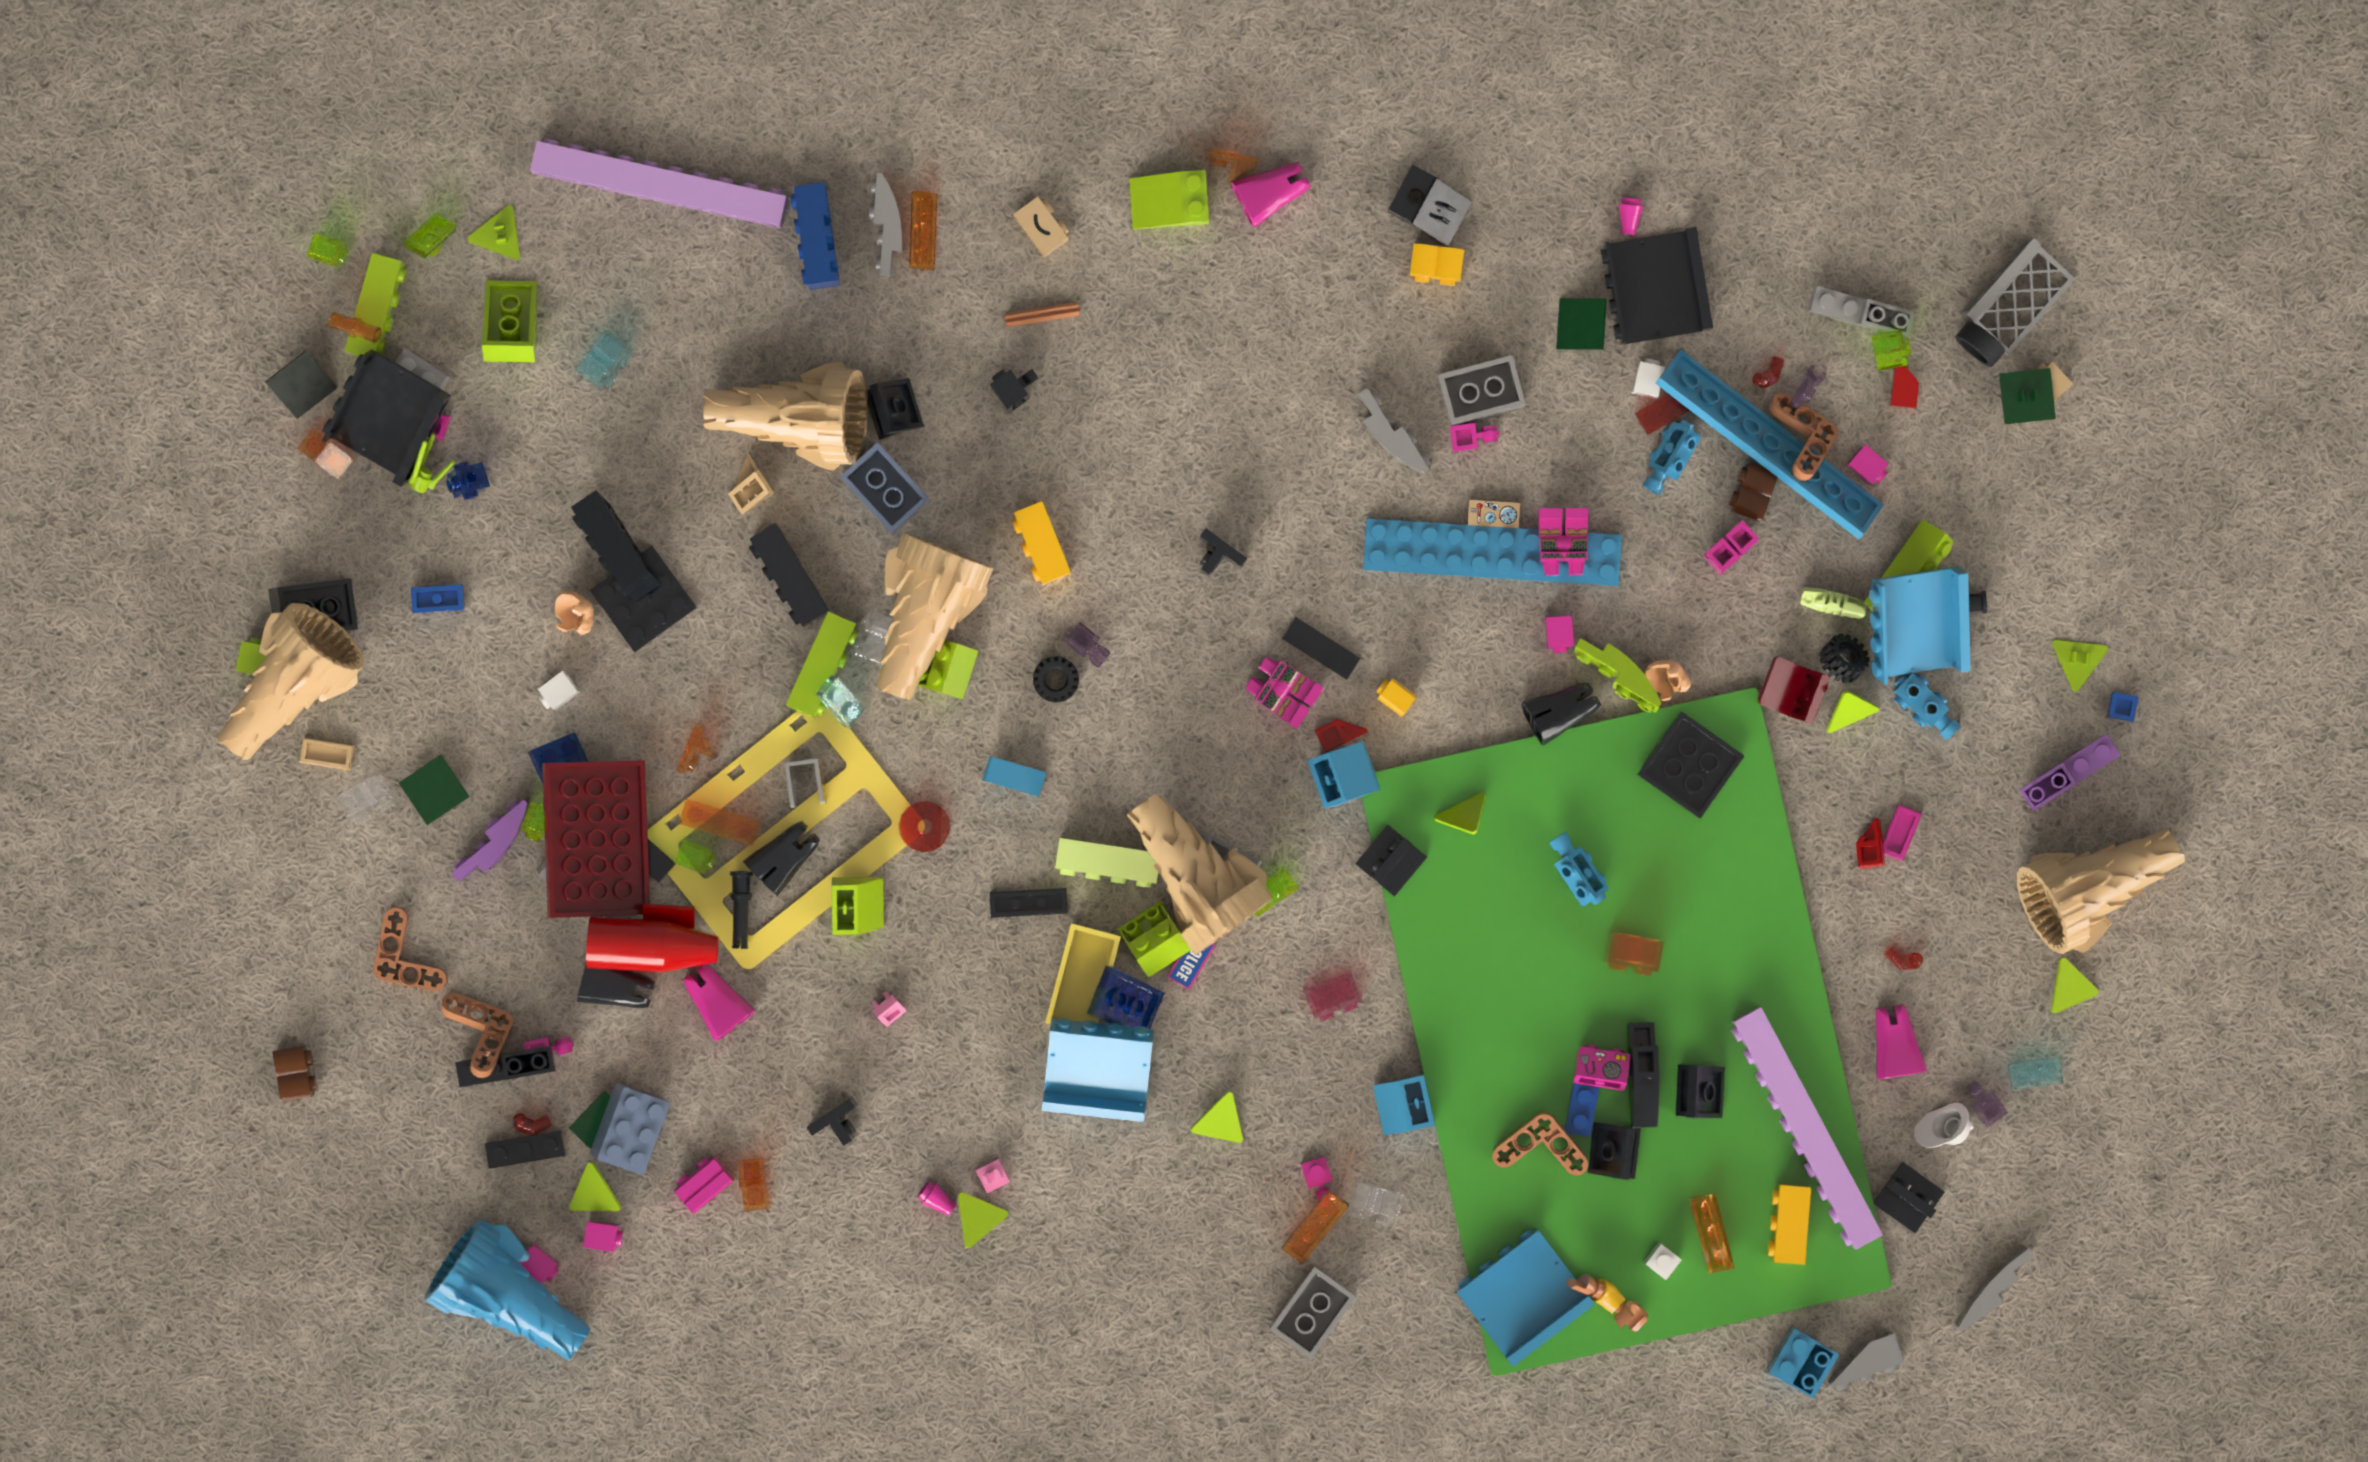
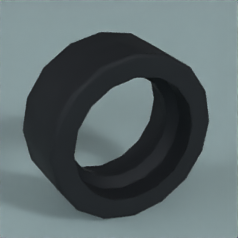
(1980, 343)

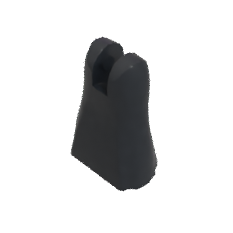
(1558, 711)
(782, 857)
(613, 987)

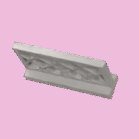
(2004, 278)

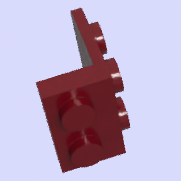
(1793, 690)

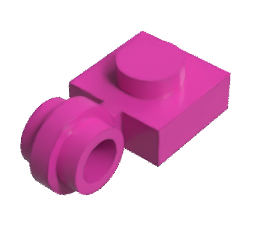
(1465, 436)
(562, 1045)
(1317, 1174)

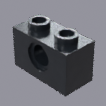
(1415, 181)

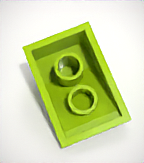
(1169, 200)
(509, 321)

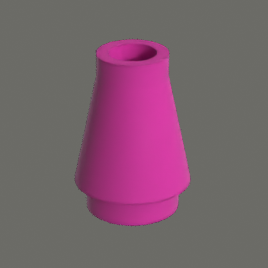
(1630, 214)
(934, 1197)

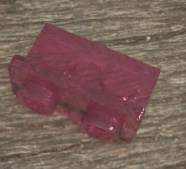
(1332, 996)

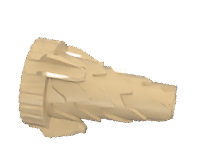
(819, 415)
(933, 594)
(303, 661)
(1205, 890)
(2072, 894)

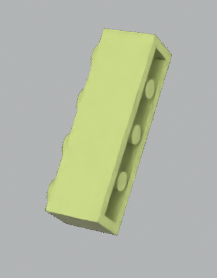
(1106, 861)

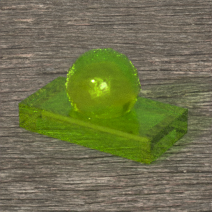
(429, 237)
(1280, 886)

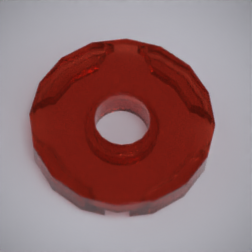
(909, 826)

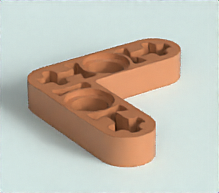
(1812, 431)
(393, 957)
(491, 1030)
(1547, 1136)

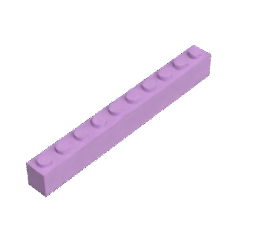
(659, 184)
(1806, 1127)

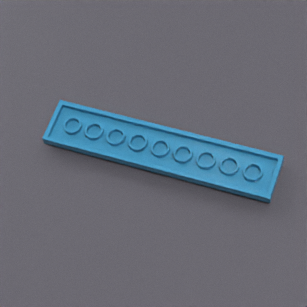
(1767, 443)
(1480, 552)

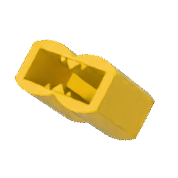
(1436, 263)
(1395, 696)

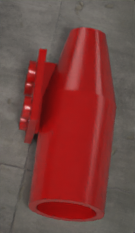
(658, 943)

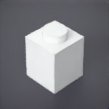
(1646, 377)
(557, 691)
(1662, 1260)

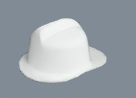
(1943, 1126)

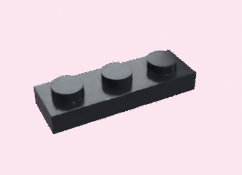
(525, 1149)

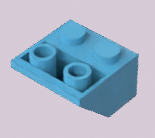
(1344, 775)
(1403, 1105)
(1802, 1362)

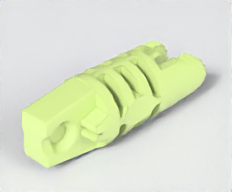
(1833, 602)

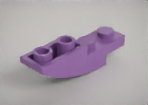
(2069, 772)
(502, 835)

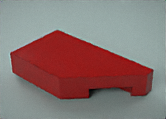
(1904, 388)
(1338, 733)
(1870, 847)

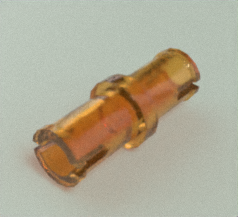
(354, 327)

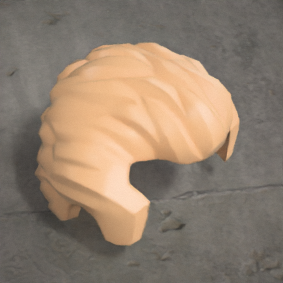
(568, 606)
(1672, 671)

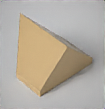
(750, 487)

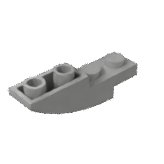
(886, 215)
(1860, 311)
(1397, 443)

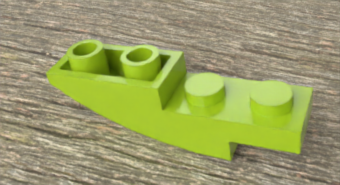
(1629, 680)

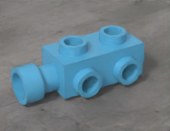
(1672, 455)
(1919, 704)
(1579, 874)

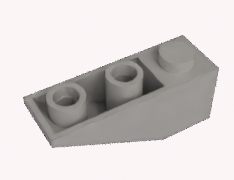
(1872, 1357)

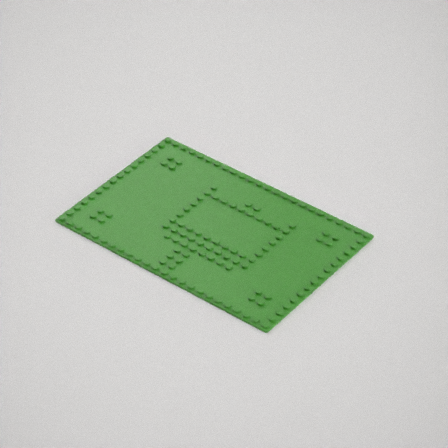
(1515, 979)

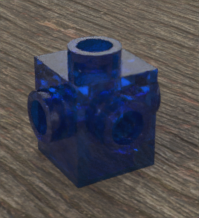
(467, 480)

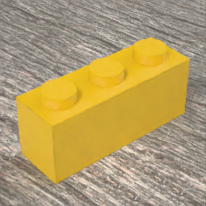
(1041, 543)
(1789, 1224)

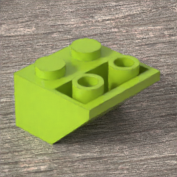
(950, 670)
(857, 905)
(1154, 939)

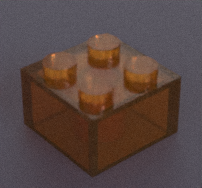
(1633, 952)

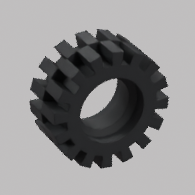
(1852, 651)
(1044, 668)

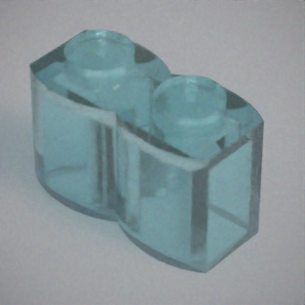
(604, 360)

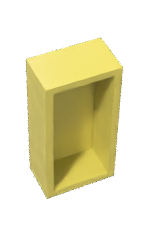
(1080, 971)

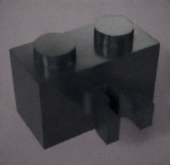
(1010, 389)

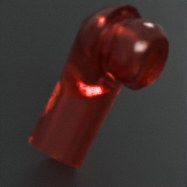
(1770, 376)
(1905, 961)
(531, 1126)

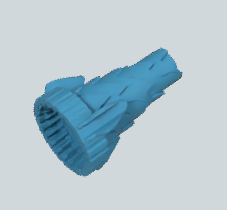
(488, 1282)

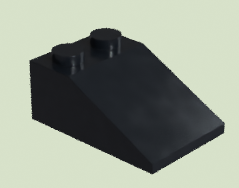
(329, 597)

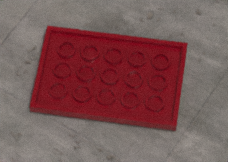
(596, 838)

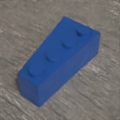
(816, 236)

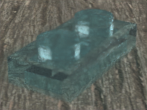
(840, 701)
(2035, 1073)

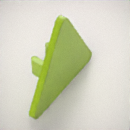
(499, 234)
(2078, 660)
(1850, 710)
(1464, 815)
(2070, 987)
(1220, 1120)
(593, 1193)
(978, 1218)

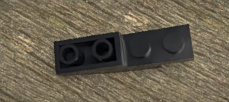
(509, 1066)
(1643, 1075)

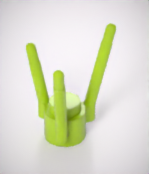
(422, 476)

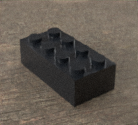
(614, 546)

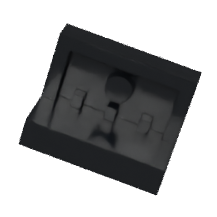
(893, 408)
(1222, 549)
(1391, 860)
(1700, 1091)
(843, 1129)
(1614, 1151)
(1909, 1197)

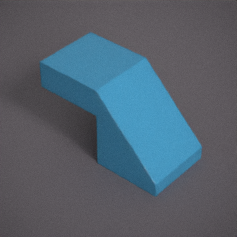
(1014, 776)

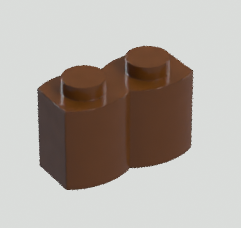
(1753, 492)
(294, 1074)

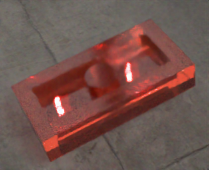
(1660, 413)

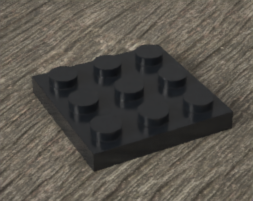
(651, 614)
(1690, 765)

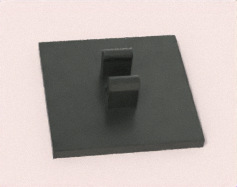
(301, 384)

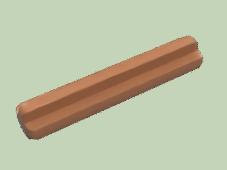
(1042, 314)

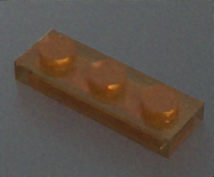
(923, 230)
(719, 822)
(1315, 1226)
(1711, 1233)

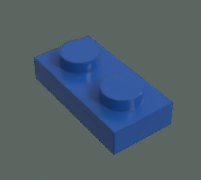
(437, 598)
(1581, 1109)

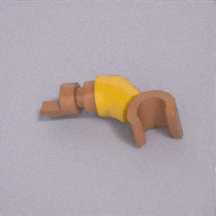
(1612, 1300)

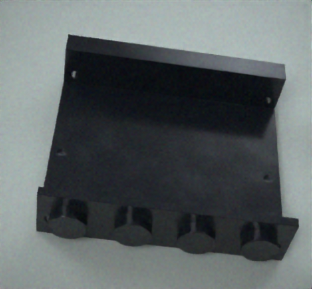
(1657, 287)
(386, 414)

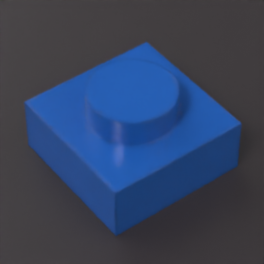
(2122, 706)

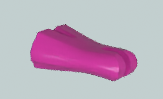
(1269, 191)
(717, 1002)
(1896, 1045)

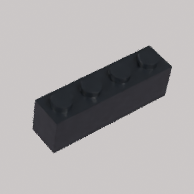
(789, 575)

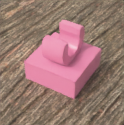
(888, 1010)
(992, 1176)

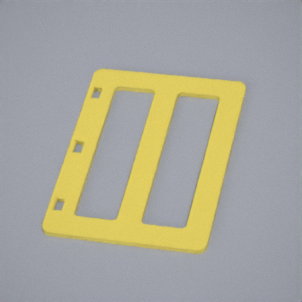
(860, 773)

